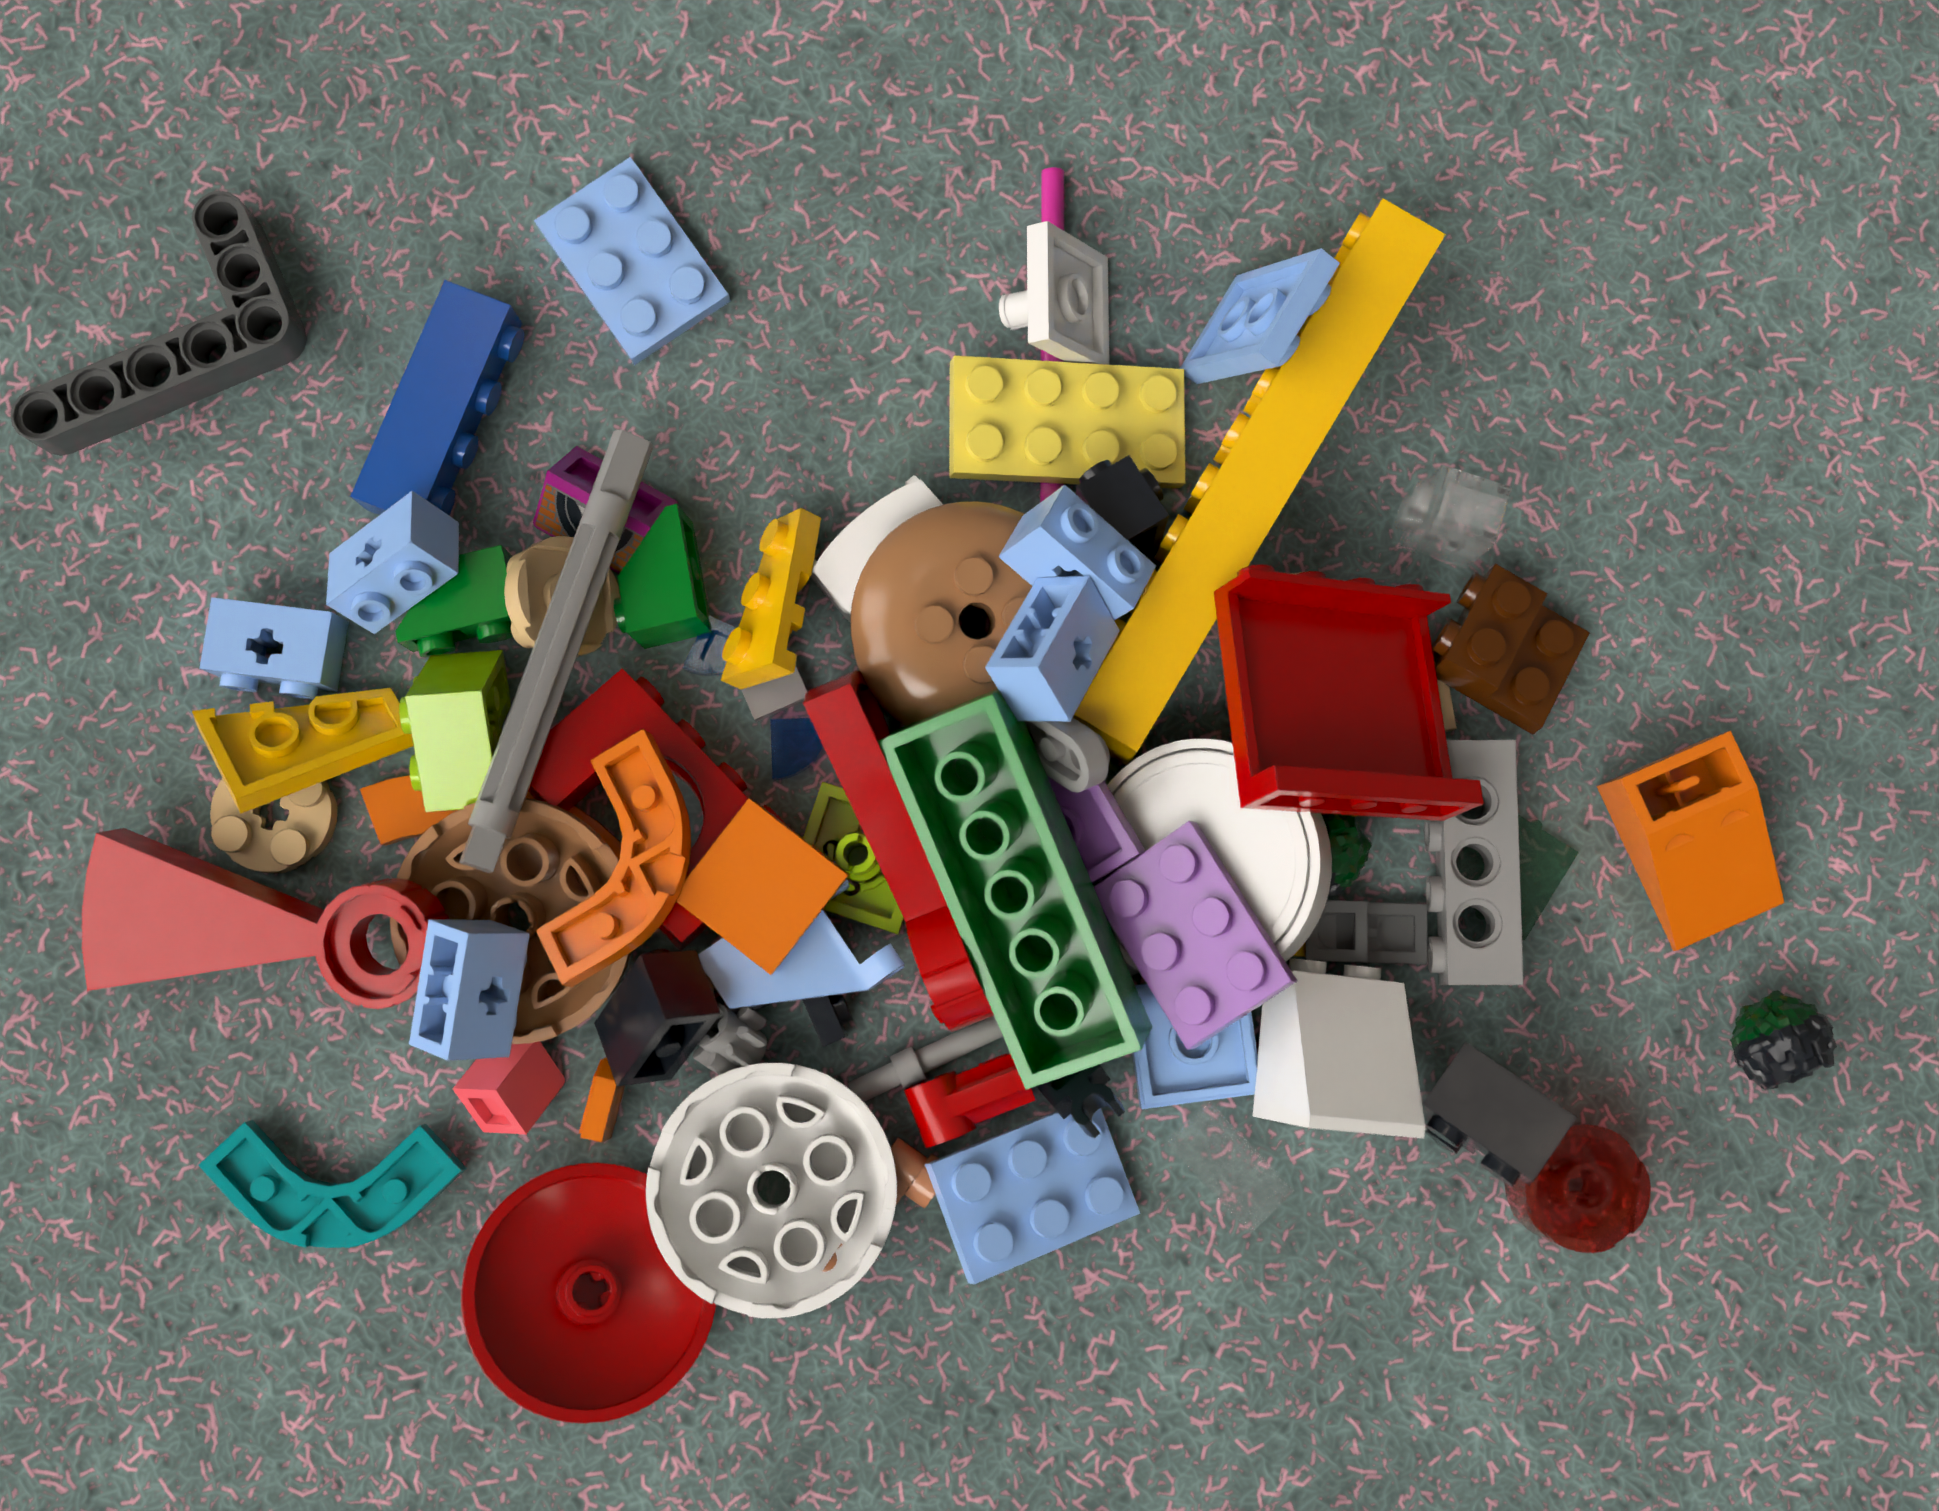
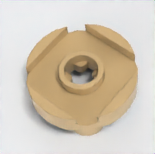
(530, 587)
(289, 843)

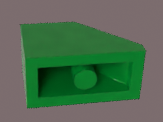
(664, 585)

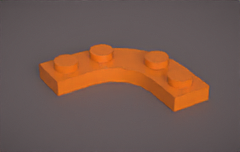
(649, 867)

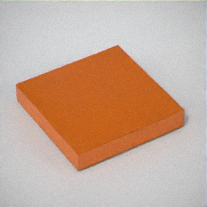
(761, 886)

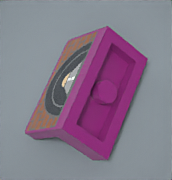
(568, 491)

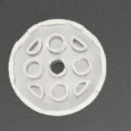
(759, 1253)

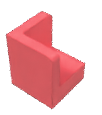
(511, 1090)

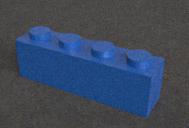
(441, 401)

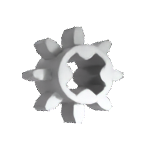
(733, 1040)

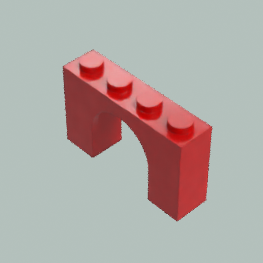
(608, 718)

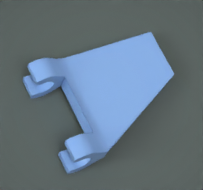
(813, 969)

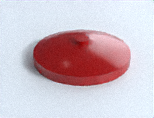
(576, 1299)

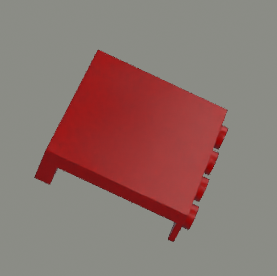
(1336, 697)

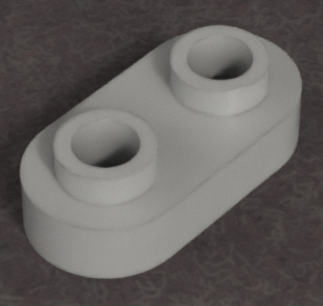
(1070, 753)

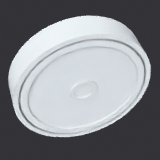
(1272, 855)

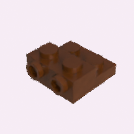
(1508, 648)

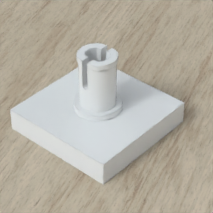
(1063, 297)

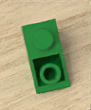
(462, 607)

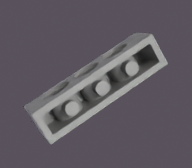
(1497, 893)

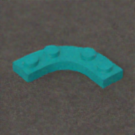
(327, 1214)

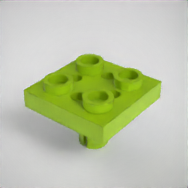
(836, 821)

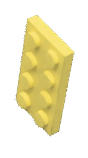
(1062, 419)

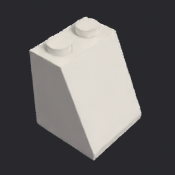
(1339, 1054)

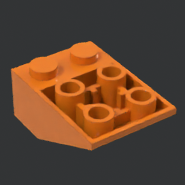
(1697, 838)

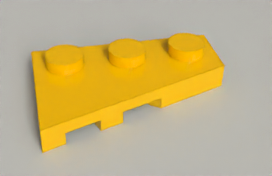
(759, 645)
(295, 747)

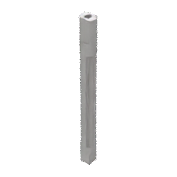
(555, 649)

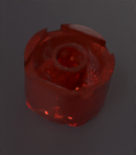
(1607, 1207)

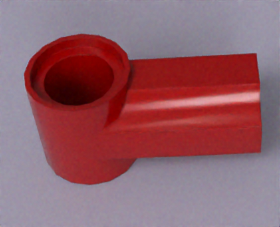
(959, 1101)

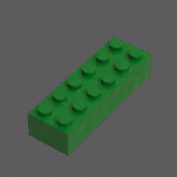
(1017, 889)

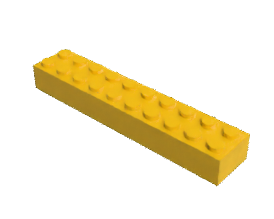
(1258, 473)

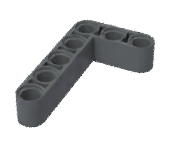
(183, 349)

